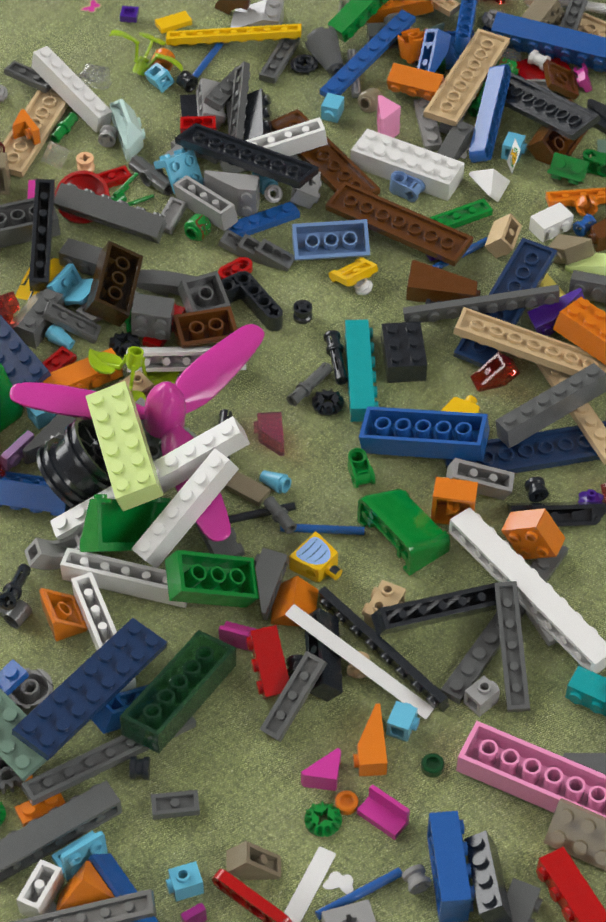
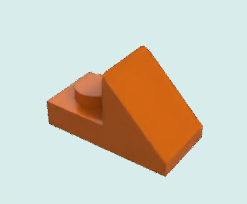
(24, 126)

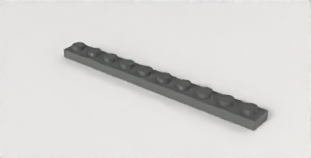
(489, 640)

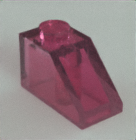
(270, 431)

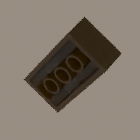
(114, 284)

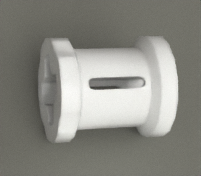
(538, 59)

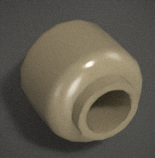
(368, 100)

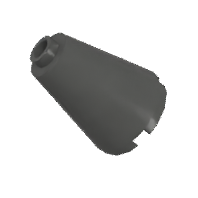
(325, 48)

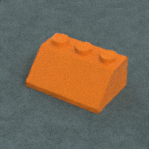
(414, 81)

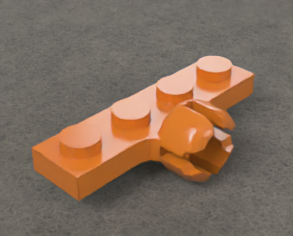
(582, 199)

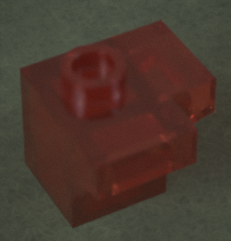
(8, 306)

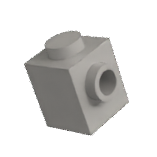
(481, 695)

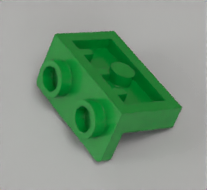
(568, 167)

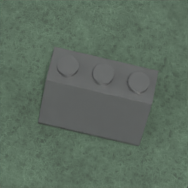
(29, 321)

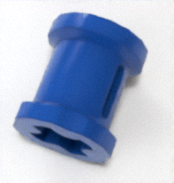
(585, 226)

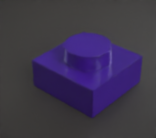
(129, 14)

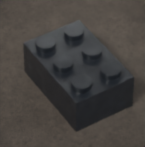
(403, 352)

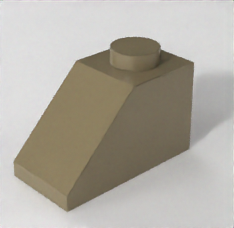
(571, 248)
(253, 862)

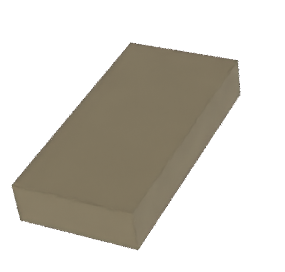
(248, 489)

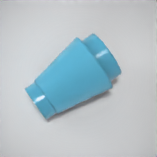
(59, 337)
(277, 481)

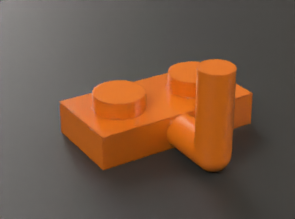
(27, 812)

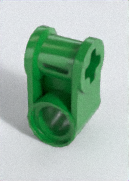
(597, 162)
(360, 468)

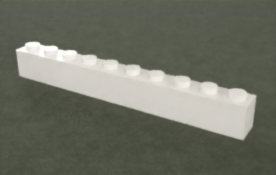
(171, 468)
(533, 592)

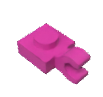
(583, 79)

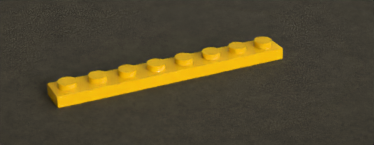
(239, 34)

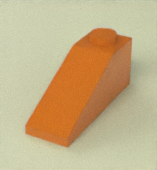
(371, 748)

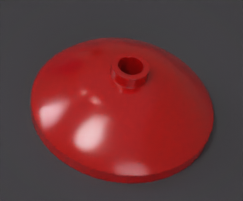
(83, 180)

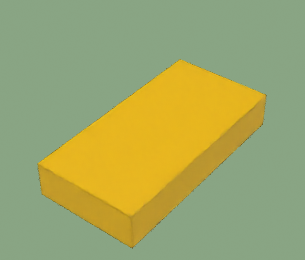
(173, 22)

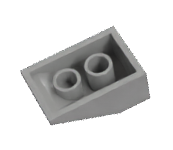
(259, 14)
(239, 189)

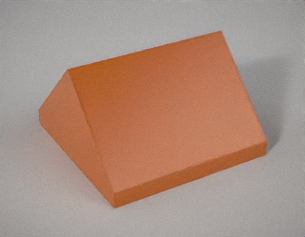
(292, 592)
(62, 614)
(83, 888)

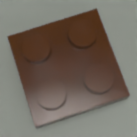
(560, 79)

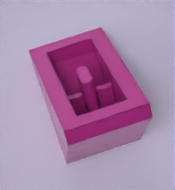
(323, 773)

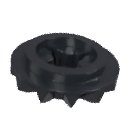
(298, 62)
(115, 342)
(327, 408)

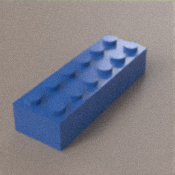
(424, 433)

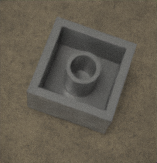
(203, 292)
(152, 316)

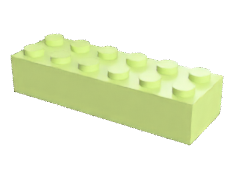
(124, 446)

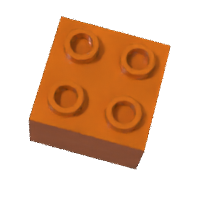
(452, 498)
(533, 534)

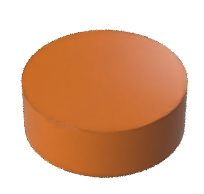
(346, 802)

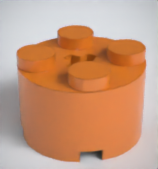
(410, 44)

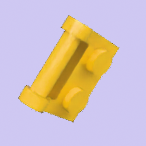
(354, 272)

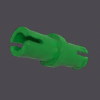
(64, 127)

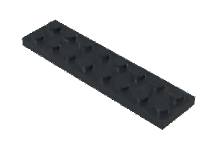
(549, 108)
(247, 155)

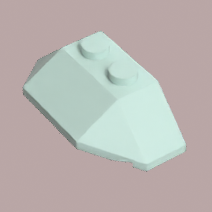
(128, 128)

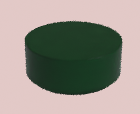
(432, 765)

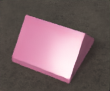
(388, 117)

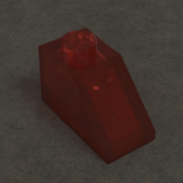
(495, 373)

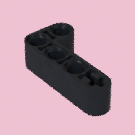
(245, 287)

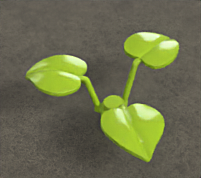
(142, 63)
(107, 364)

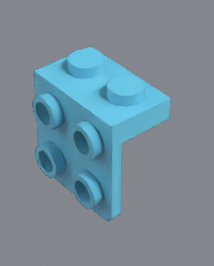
(180, 165)
(71, 286)
(75, 854)

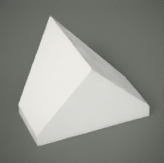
(491, 182)

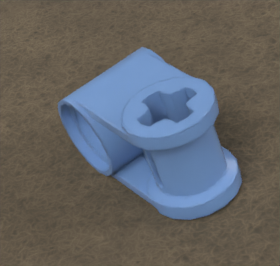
(404, 186)

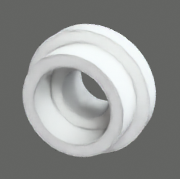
(277, 189)
(363, 287)

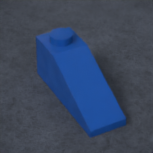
(433, 49)
(109, 717)

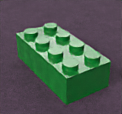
(211, 579)

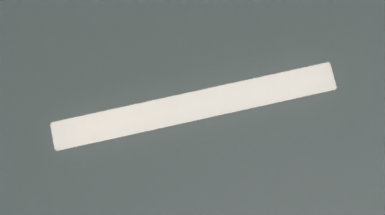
(358, 660)
(309, 884)

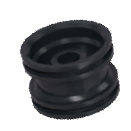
(74, 464)

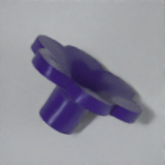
(590, 496)

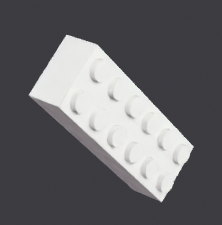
(385, 154)

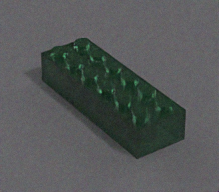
(178, 691)

